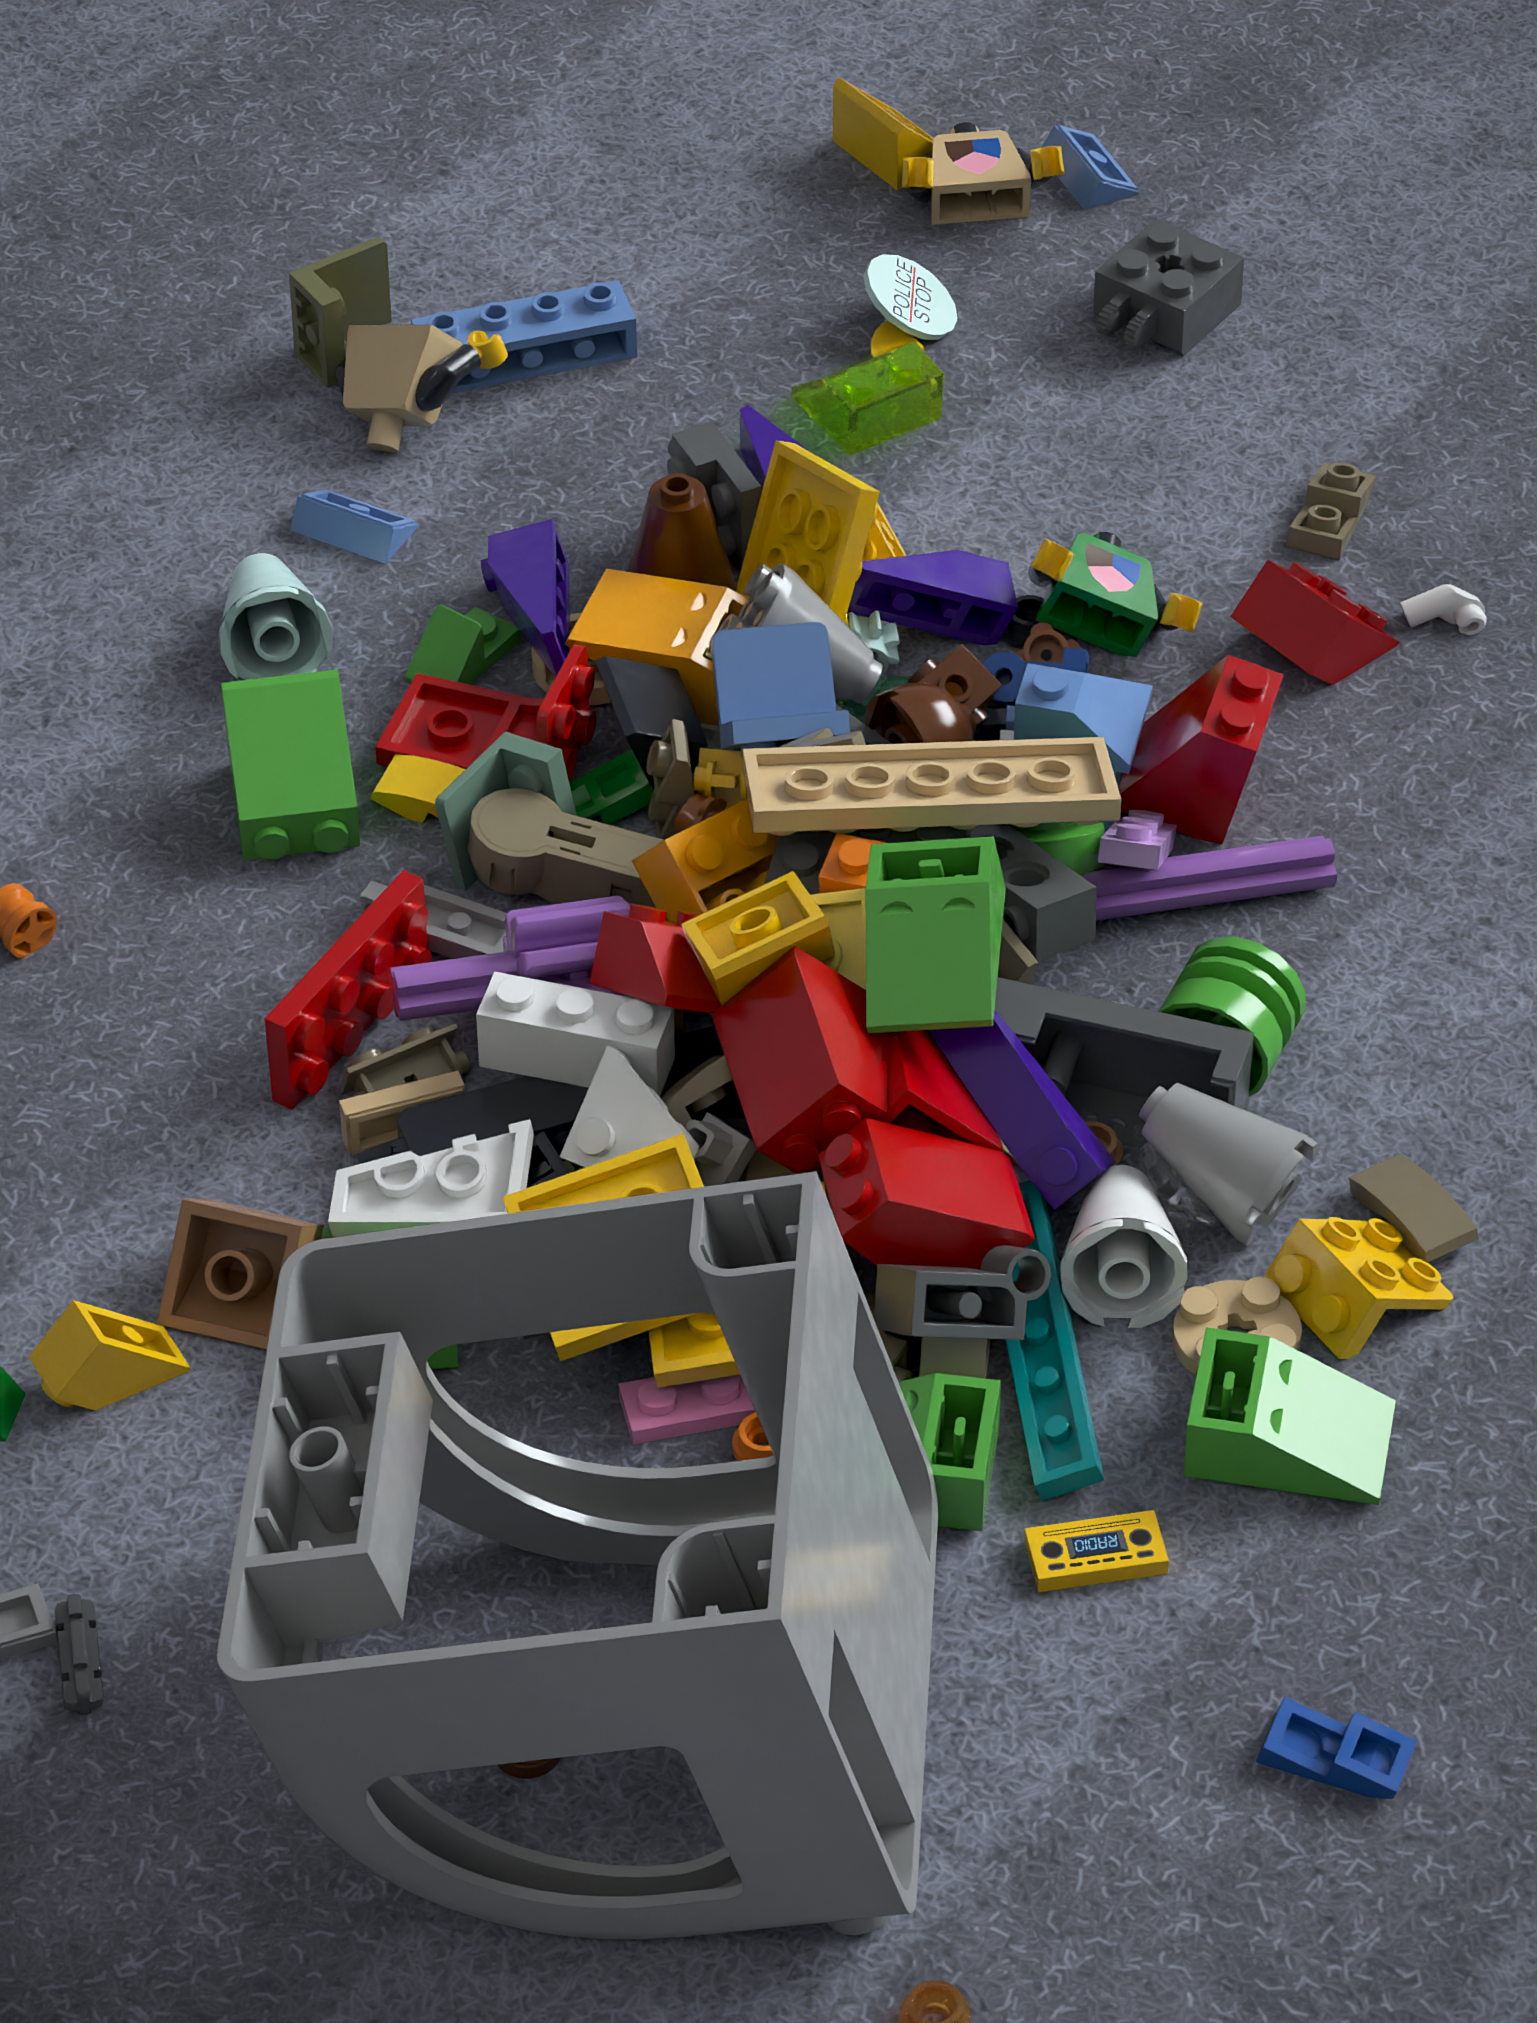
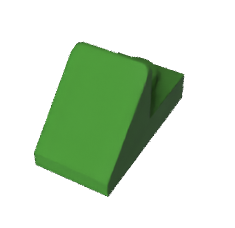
(461, 645)

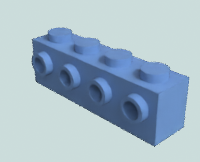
(547, 332)

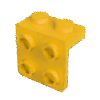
(1348, 1275)

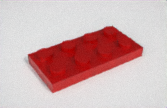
(345, 991)

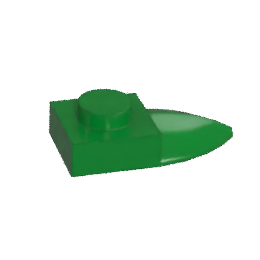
(612, 790)

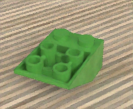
(933, 934)
(1284, 1421)
(960, 1436)

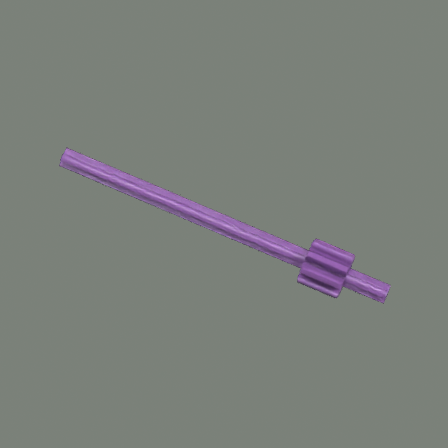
(561, 939)

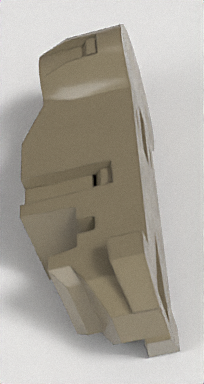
(530, 846)

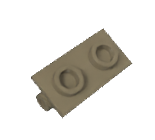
(419, 1057)

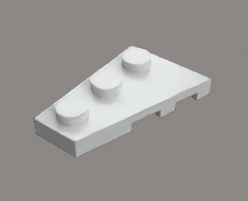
(432, 1187)

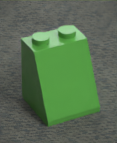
(290, 765)

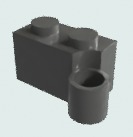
(961, 1299)

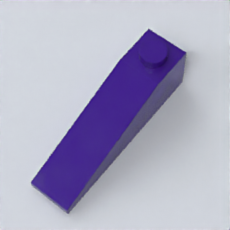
(533, 585)
(1025, 1109)

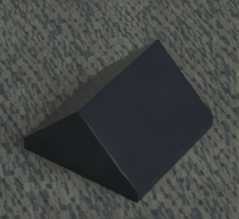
(646, 702)

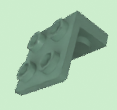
(504, 765)

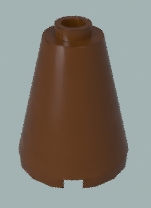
(680, 535)

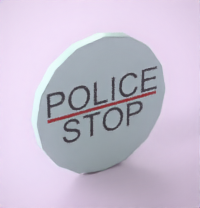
(910, 297)

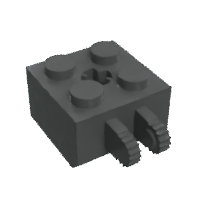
(1167, 288)

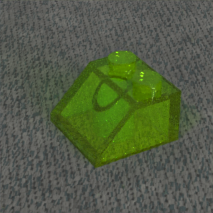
(874, 397)

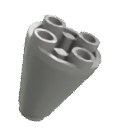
(783, 598)

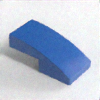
(1353, 1757)

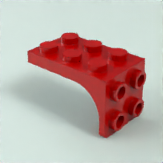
(462, 720)

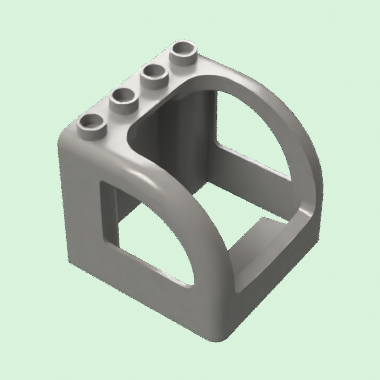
(783, 1589)

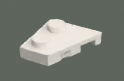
(619, 1115)

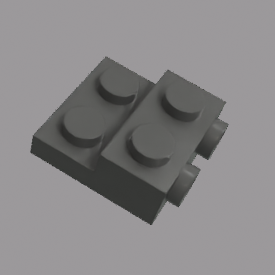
(728, 482)

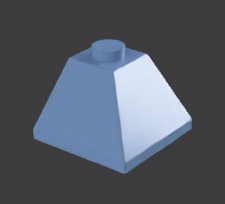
(1082, 705)

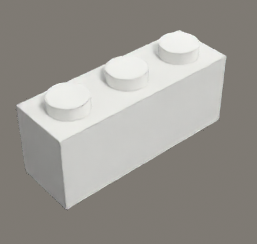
(564, 1031)

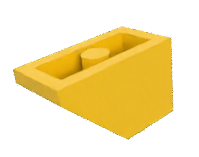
(103, 1357)

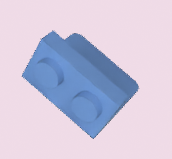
(774, 685)

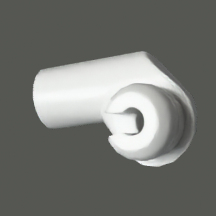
(1448, 604)

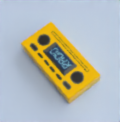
(1096, 1551)

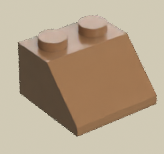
(228, 1269)

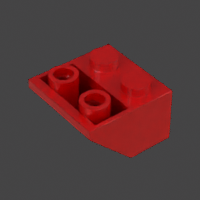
(1312, 622)

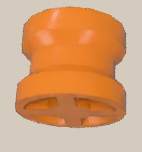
(23, 921)

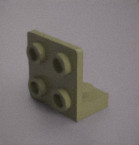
(335, 294)

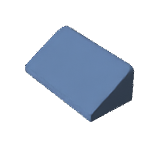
(1089, 168)
(351, 524)

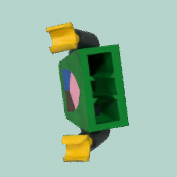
(1105, 594)

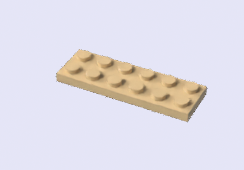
(930, 785)

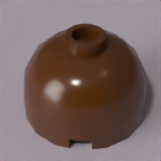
(919, 715)

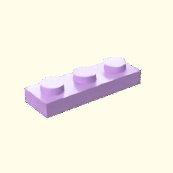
(1138, 840)

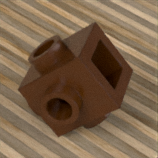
(962, 678)

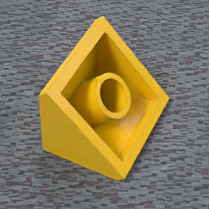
(875, 132)
(756, 930)

